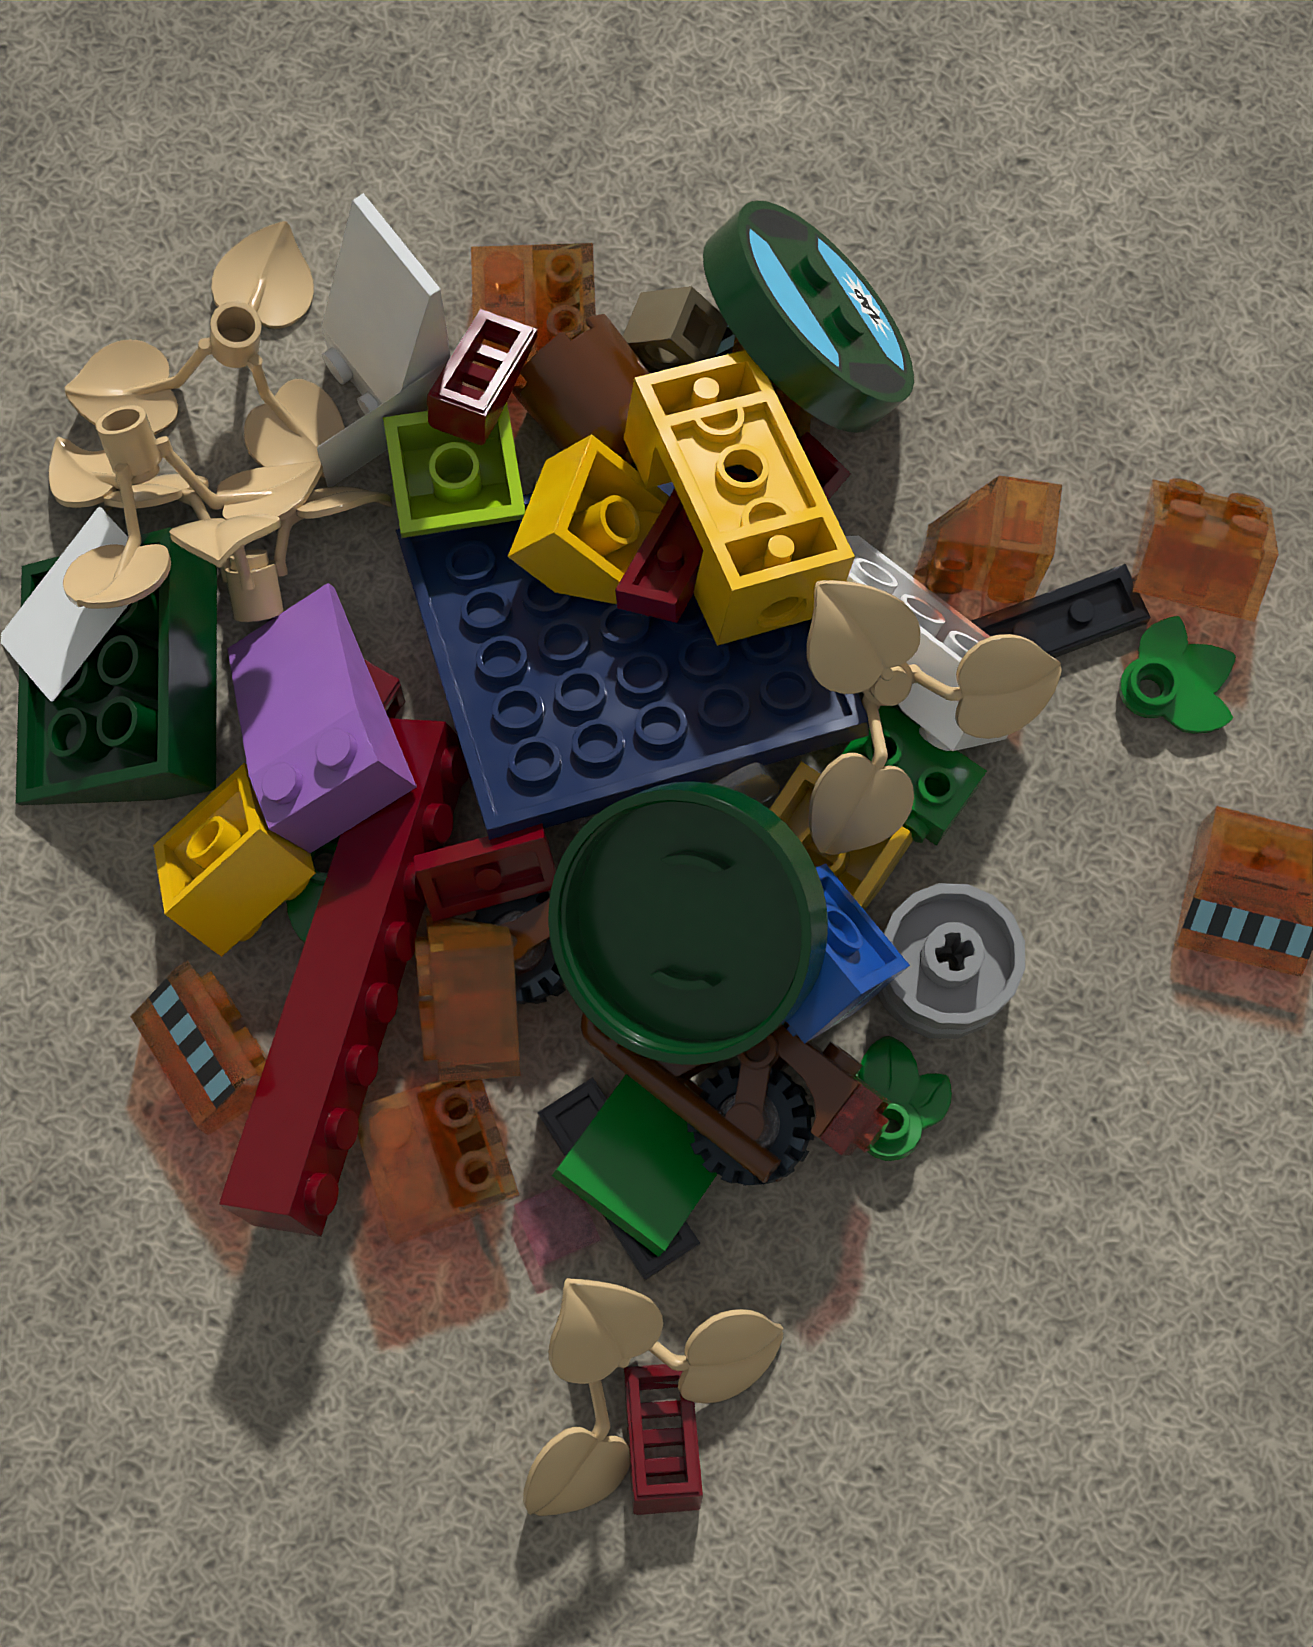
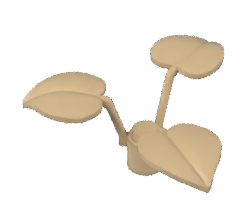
(252, 286)
(131, 455)
(249, 573)
(863, 645)
(604, 1329)

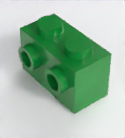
(939, 778)

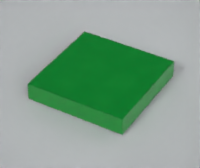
(637, 1166)

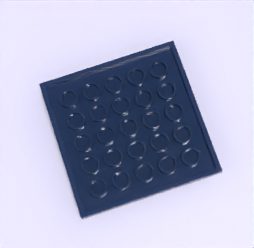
(592, 703)

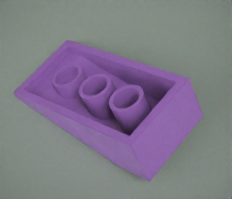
(314, 724)

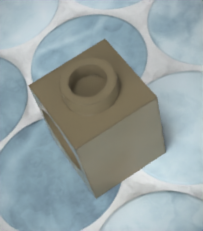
(674, 328)

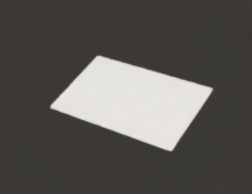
(366, 436)
(50, 632)

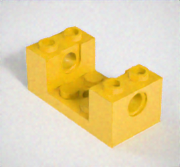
(760, 537)

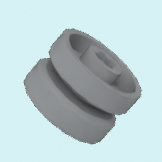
(977, 937)

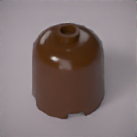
(583, 386)

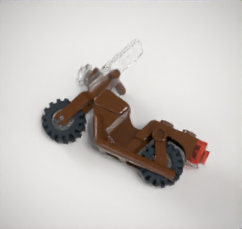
(751, 1116)

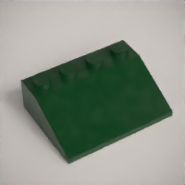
(140, 705)

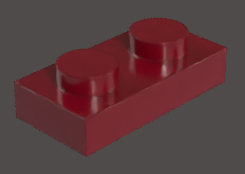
(485, 872)

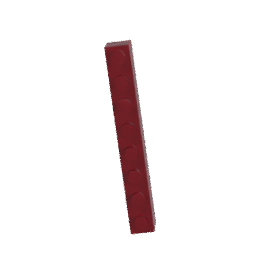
(343, 997)

